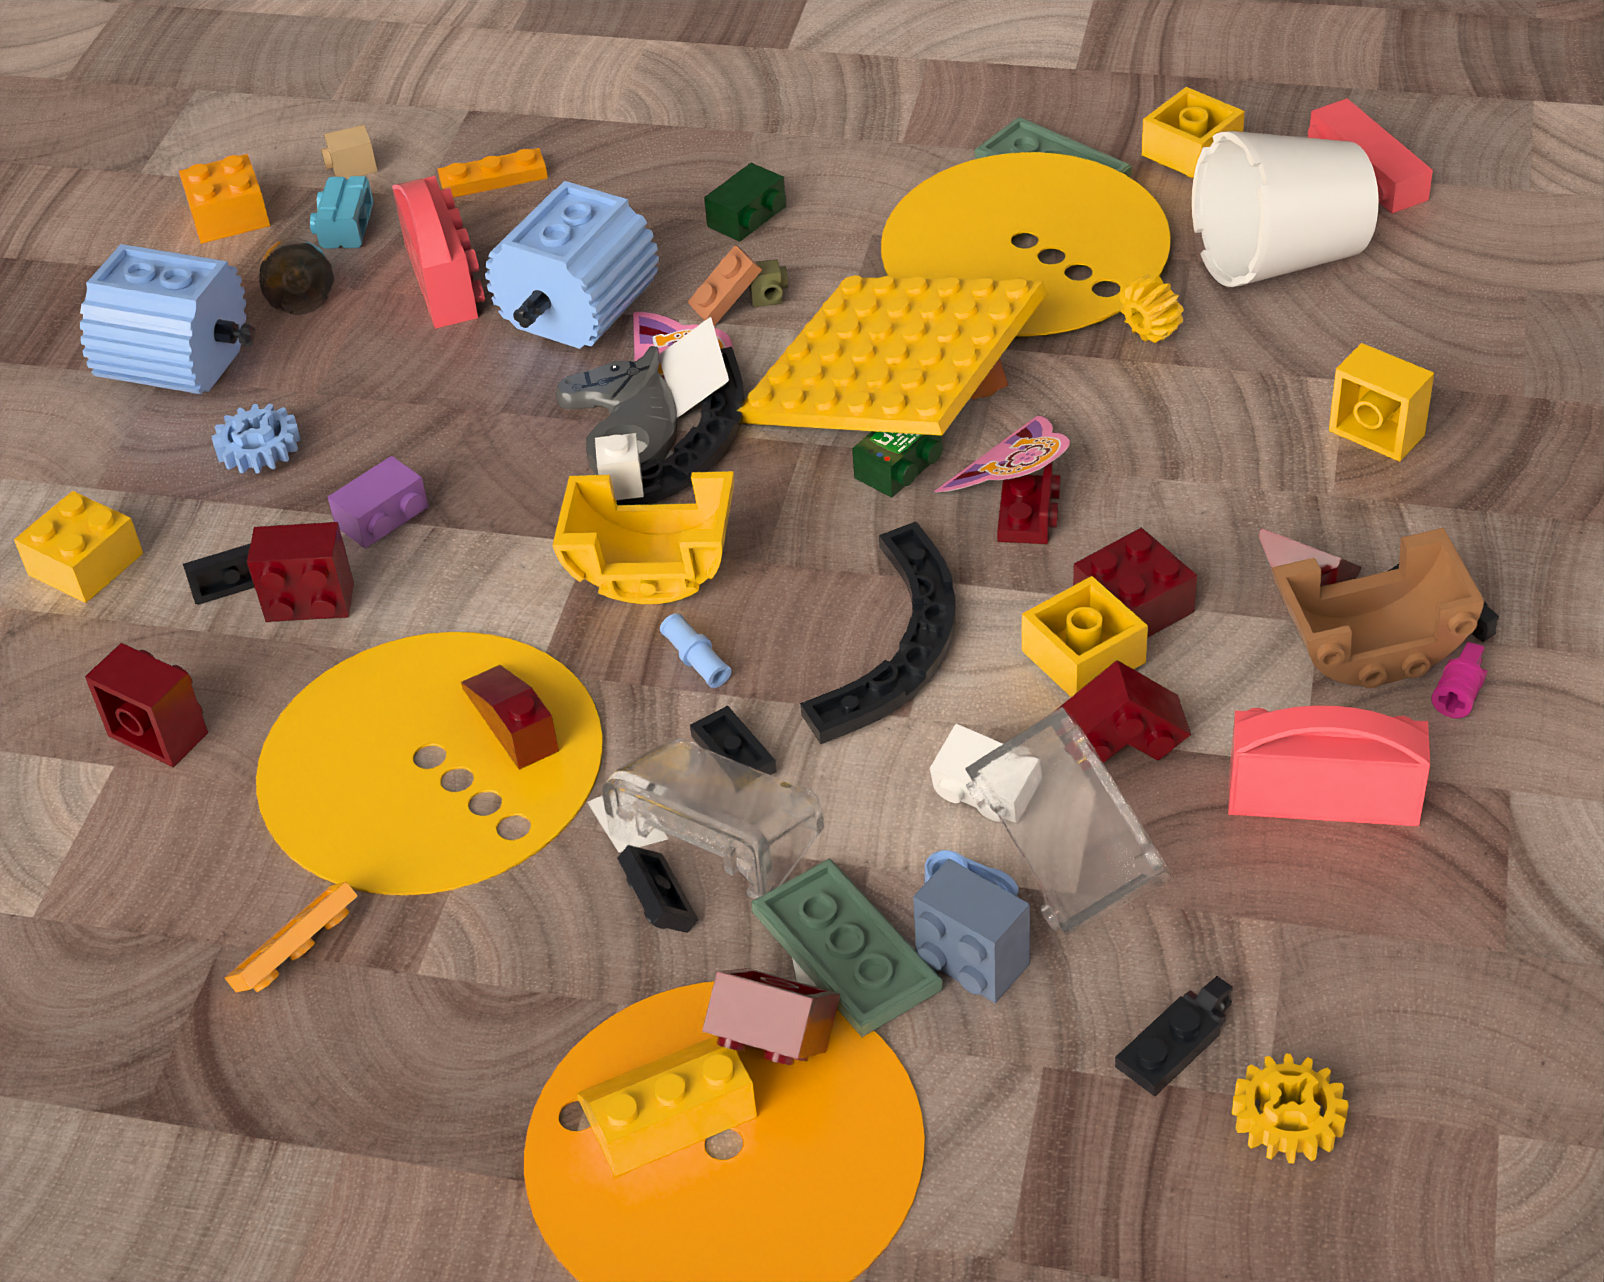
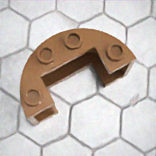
(1388, 621)

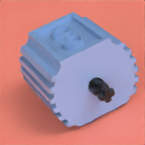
(572, 265)
(164, 319)

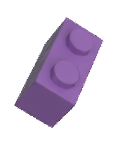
(378, 501)

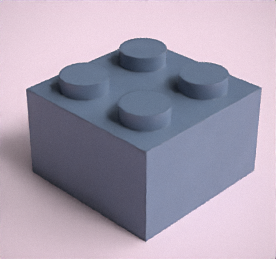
(972, 930)

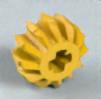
(1151, 308)

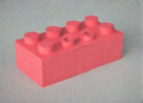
(439, 251)
(1329, 765)

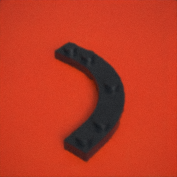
(701, 445)
(919, 650)

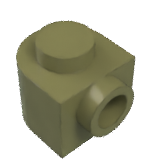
(768, 285)

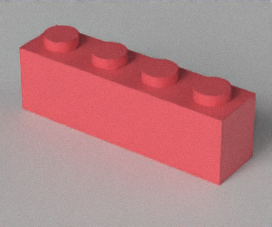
(1399, 174)

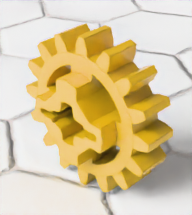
(1290, 1108)

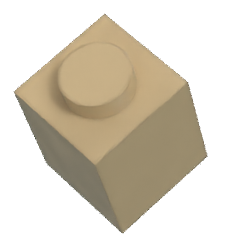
(349, 152)

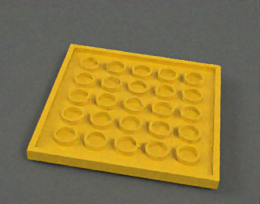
(893, 354)

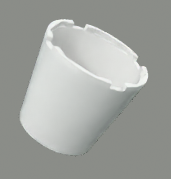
(1280, 204)

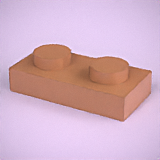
(724, 285)

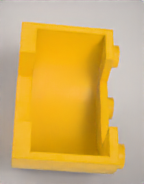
(643, 549)

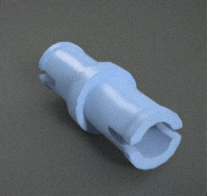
(695, 650)

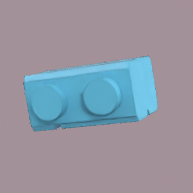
(342, 212)

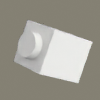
(620, 459)

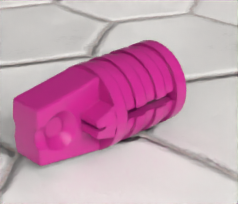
(1460, 683)

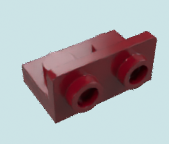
(1027, 507)

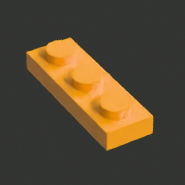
(493, 172)
(292, 939)

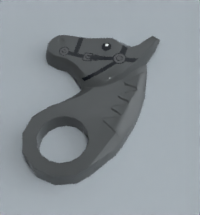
(635, 400)

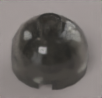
(295, 276)

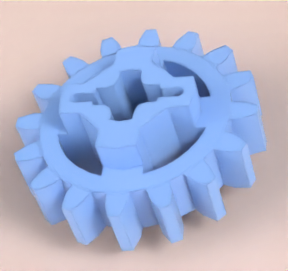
(256, 438)

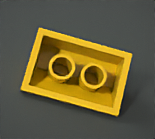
(669, 1104)

